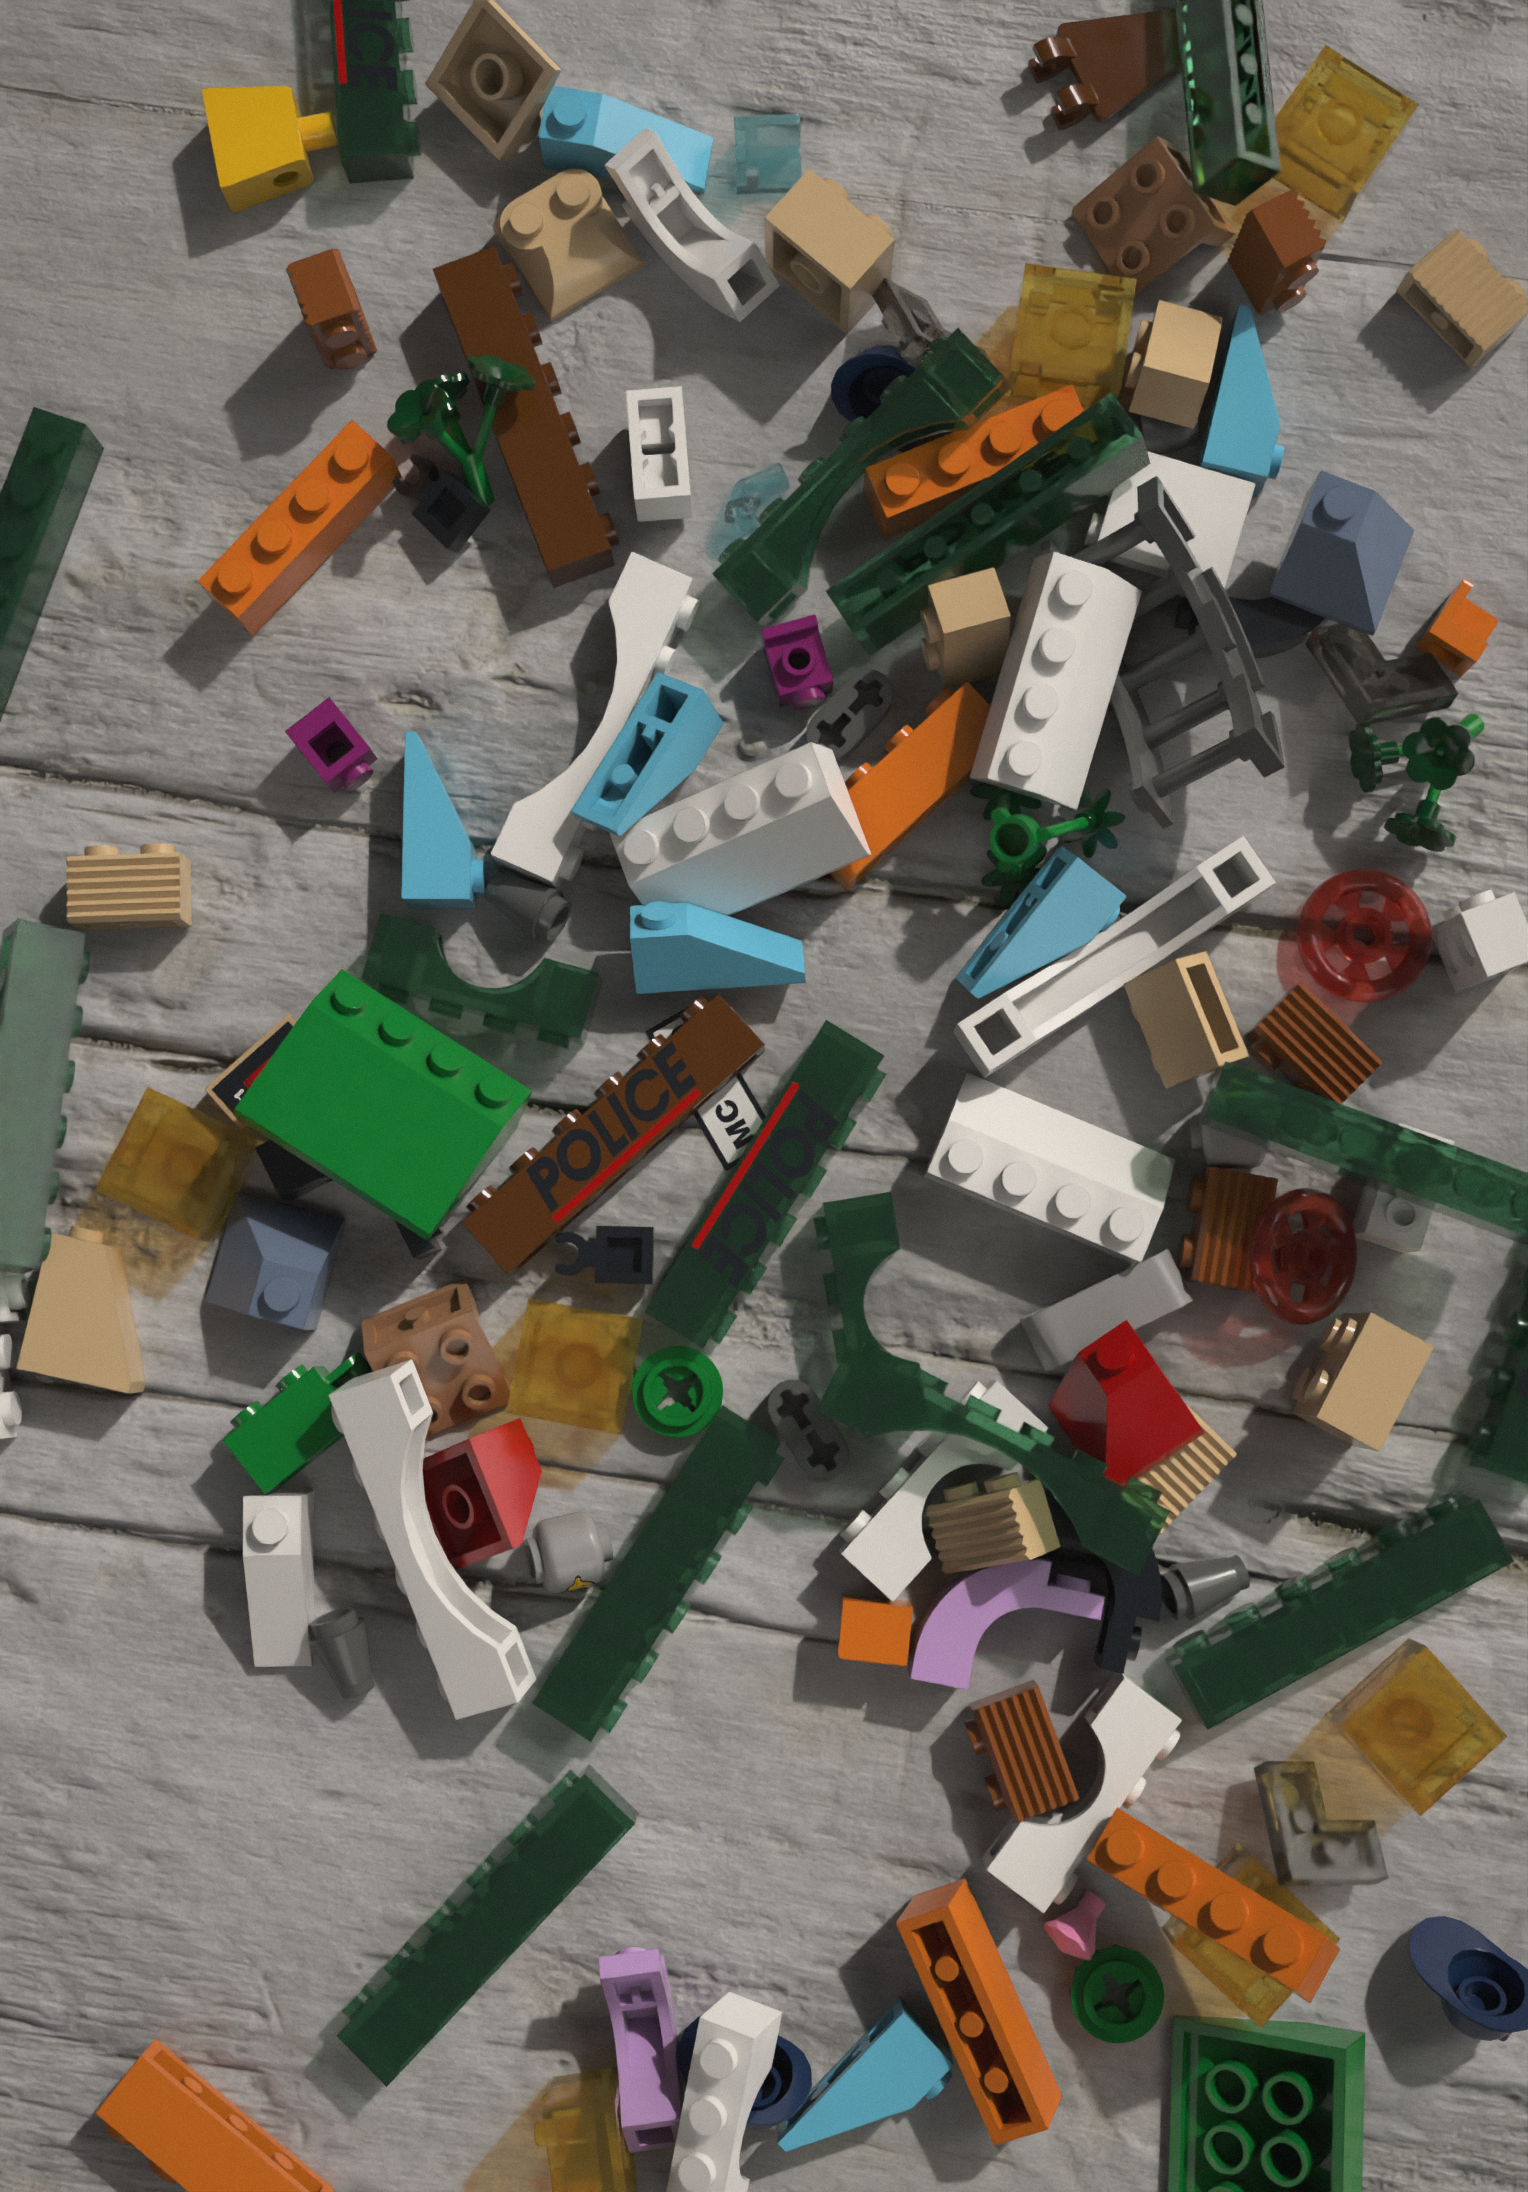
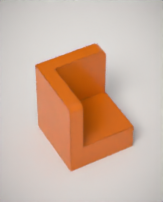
(1458, 631)
(875, 1629)

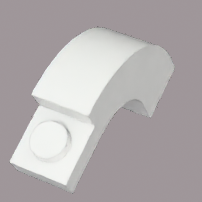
(690, 240)

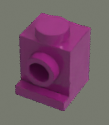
(791, 640)
(324, 731)

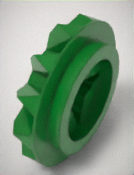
(650, 1389)
(1106, 2019)

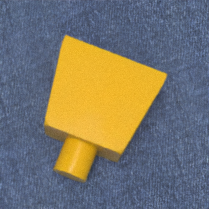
(263, 142)

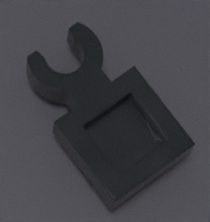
(446, 504)
(618, 1254)

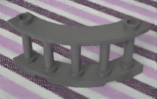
(1217, 634)

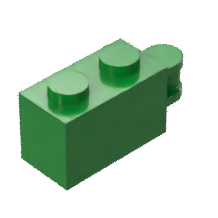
(293, 1427)

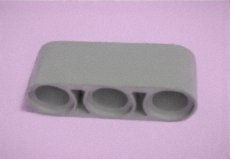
(1132, 1294)

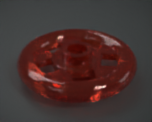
(1399, 906)
(1303, 1256)

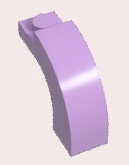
(975, 1599)
(645, 2046)

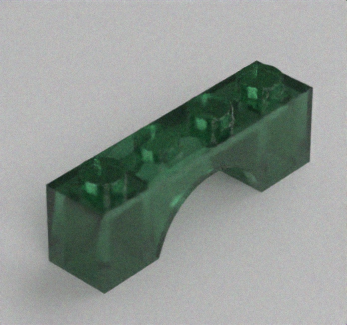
(551, 1000)
(859, 1238)

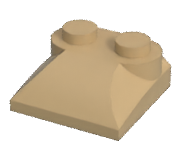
(494, 79)
(566, 241)

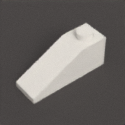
(280, 1576)

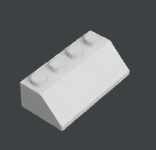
(1056, 680)
(746, 836)
(1051, 1169)

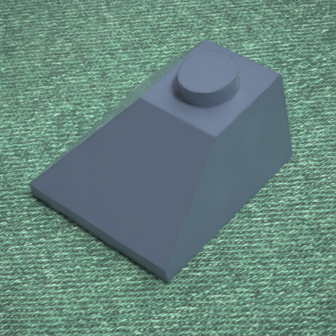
(1342, 554)
(275, 1262)

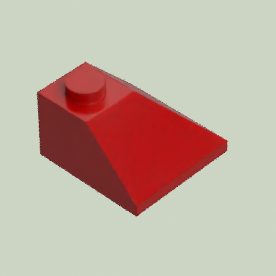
(1122, 1406)
(482, 1493)

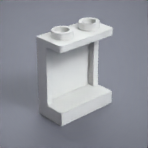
(1208, 500)

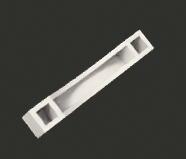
(647, 612)
(1113, 957)
(471, 1646)

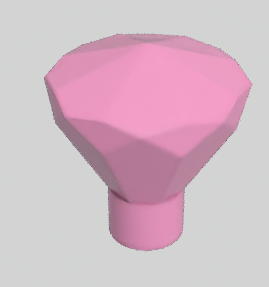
(1076, 1928)

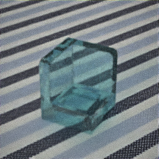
(767, 153)

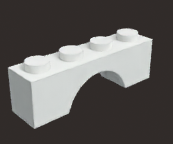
(890, 1540)
(1043, 1851)
(725, 2074)

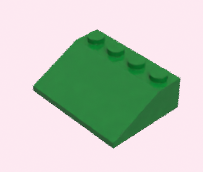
(384, 1104)
(1265, 2106)

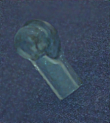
(747, 497)

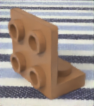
(1149, 215)
(448, 1350)

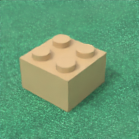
(828, 249)
(1360, 1379)

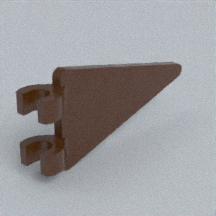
(1111, 61)

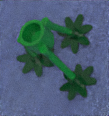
(1017, 837)

